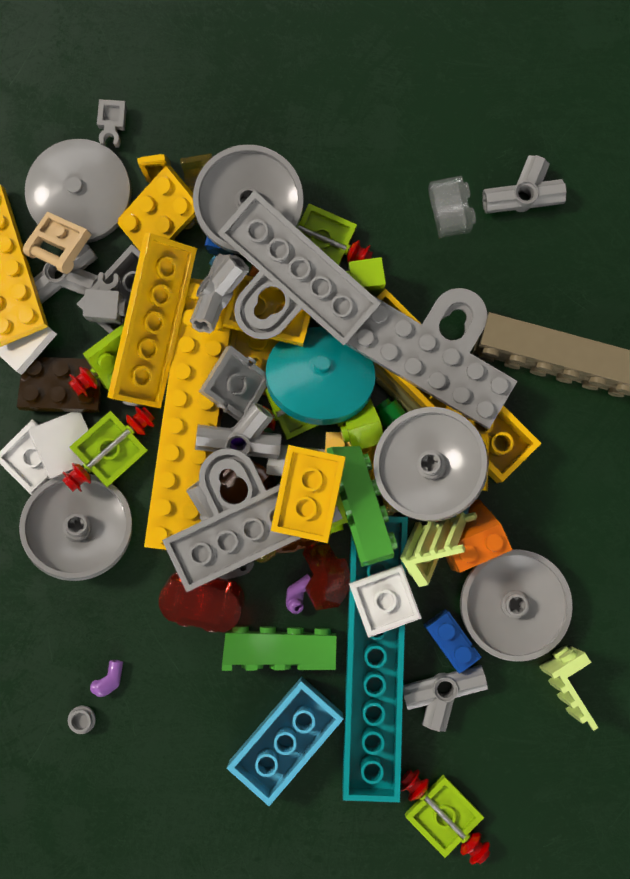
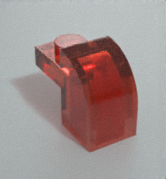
(330, 577)

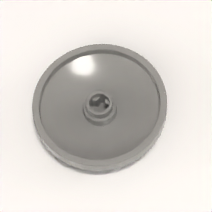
(231, 179)
(79, 184)
(431, 464)
(76, 531)
(516, 605)

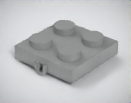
(234, 383)

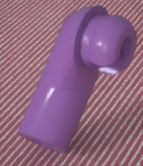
(295, 595)
(110, 682)

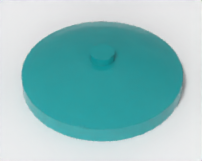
(320, 380)

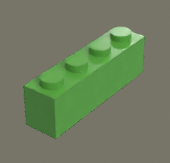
(362, 508)
(279, 649)

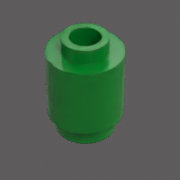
(389, 412)

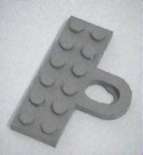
(298, 269)
(433, 362)
(235, 532)

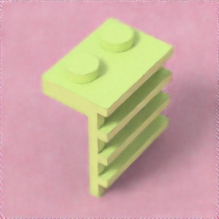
(427, 544)
(560, 667)

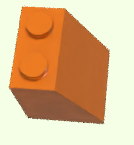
(481, 538)

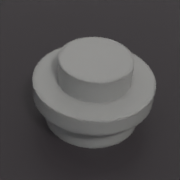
(81, 719)

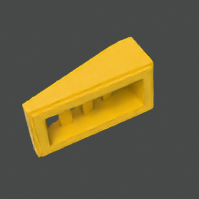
(152, 165)

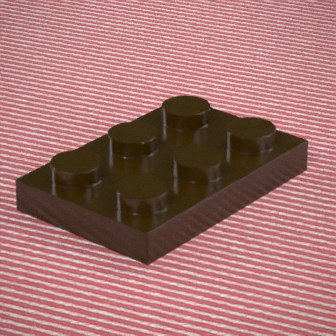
(46, 387)

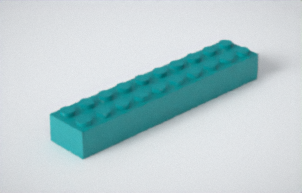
(373, 693)

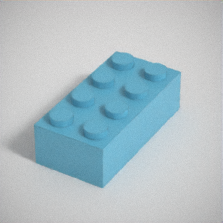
(285, 741)

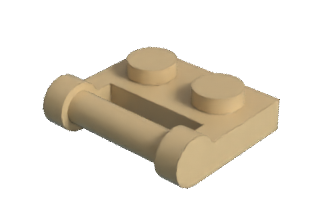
(59, 234)

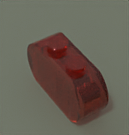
(211, 606)

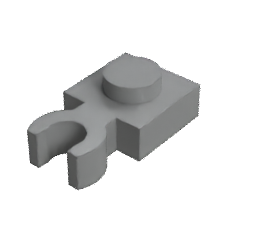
(111, 118)

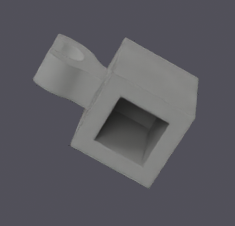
(106, 303)

